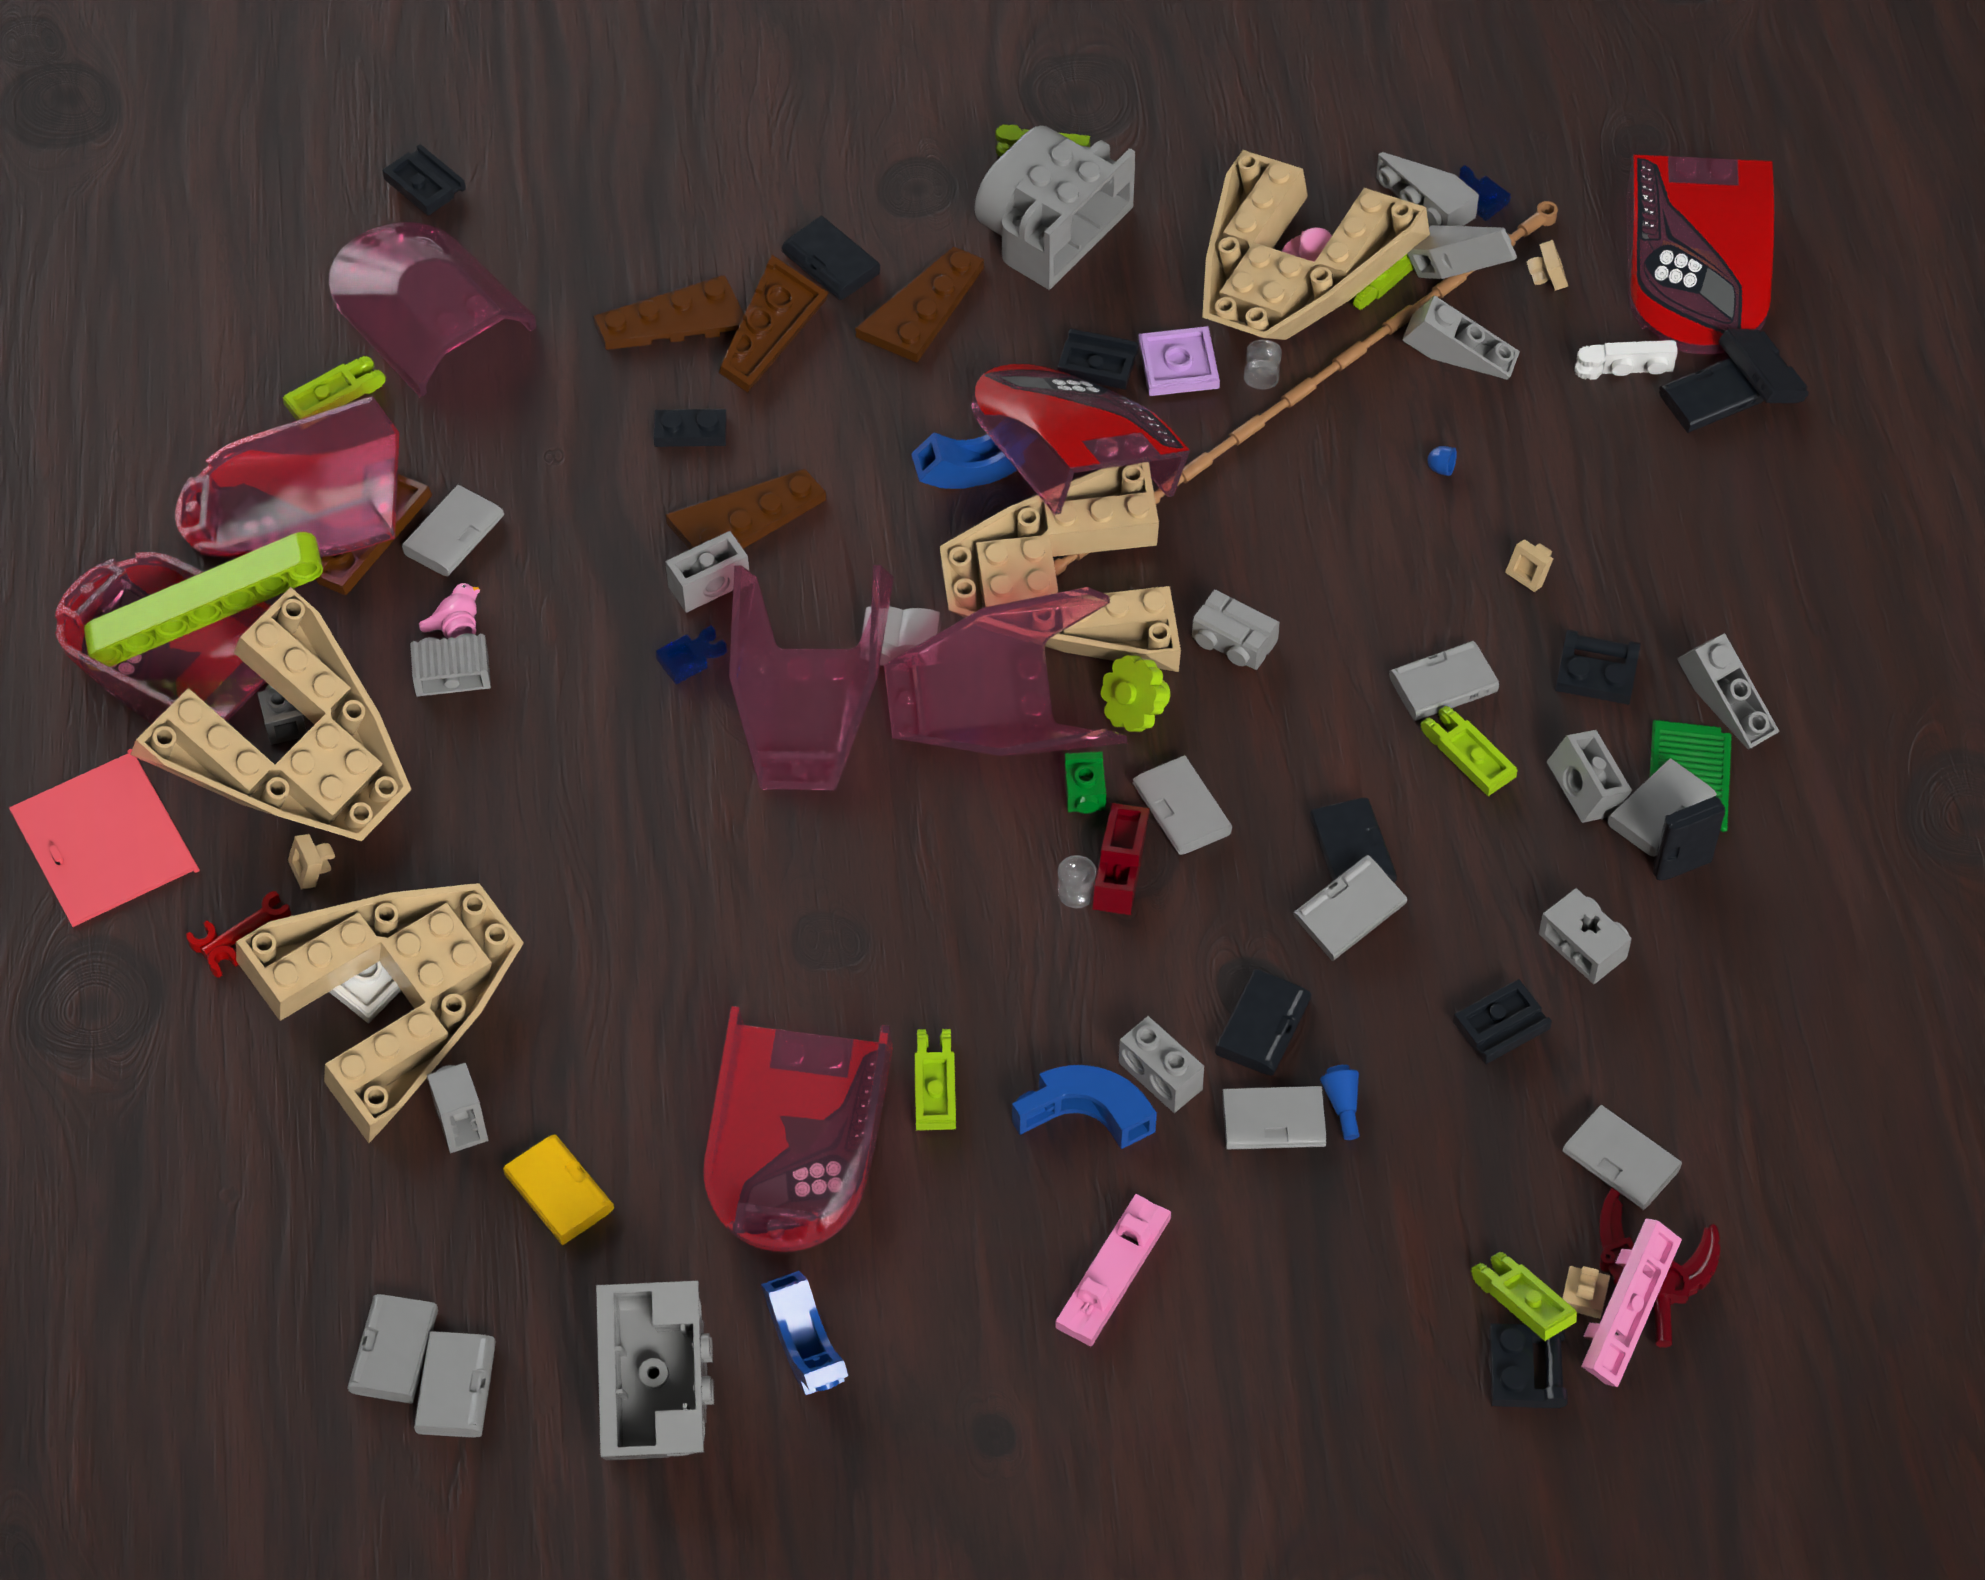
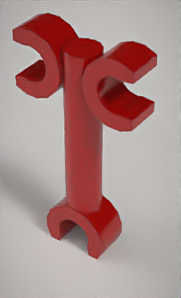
(220, 948)

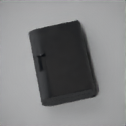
(831, 258)
(1763, 366)
(1709, 395)
(1348, 834)
(1689, 838)
(1263, 1022)

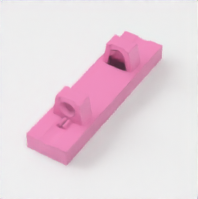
(1113, 1270)
(1631, 1302)

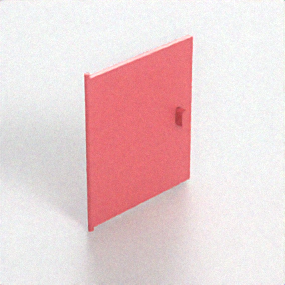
(106, 836)

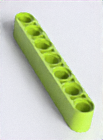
(204, 599)

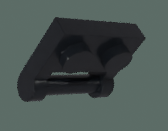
(1597, 677)
(1514, 1368)

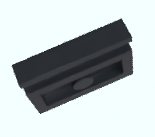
(424, 180)
(1098, 358)
(1502, 1021)

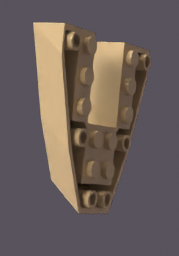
(1281, 293)
(1014, 553)
(334, 777)
(435, 943)

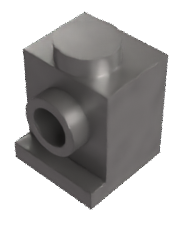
(279, 711)

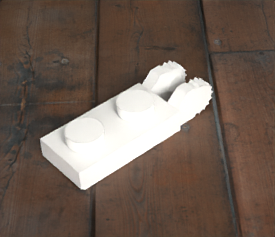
(1626, 358)

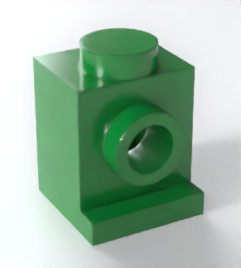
(1085, 782)

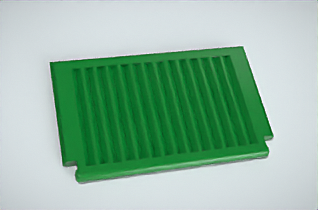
(1699, 750)

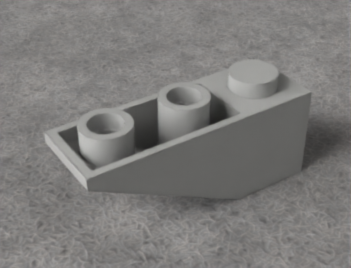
(1442, 193)
(1460, 250)
(1457, 340)
(1728, 690)

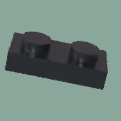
(690, 427)

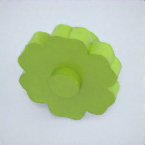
(1134, 693)

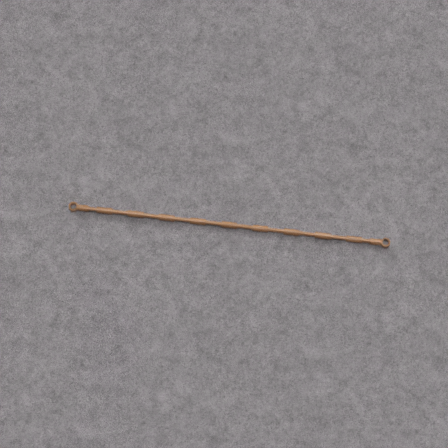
(1338, 363)

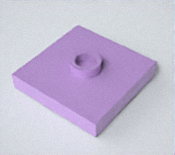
(1179, 361)

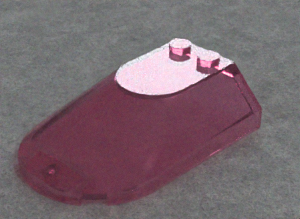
(418, 296)

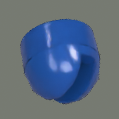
(1442, 460)

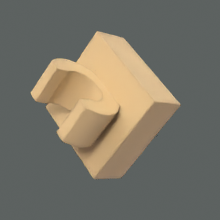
(1548, 267)
(1530, 564)
(309, 860)
(1586, 1290)

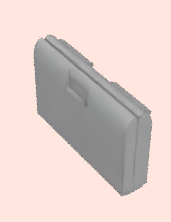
(452, 530)
(1444, 680)
(1665, 792)
(1182, 805)
(1350, 907)
(1274, 1117)
(1622, 1157)
(393, 1348)
(455, 1384)

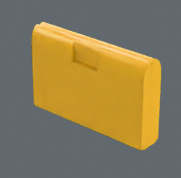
(558, 1189)

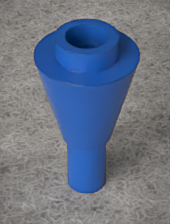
(1342, 1090)

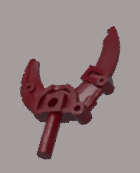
(1679, 1281)

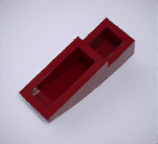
(1120, 859)

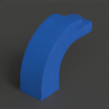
(960, 463)
(1088, 1092)
(802, 1334)

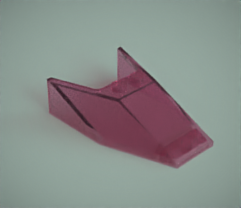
(988, 683)
(801, 703)

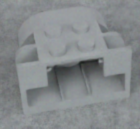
(1053, 201)
(644, 1331)

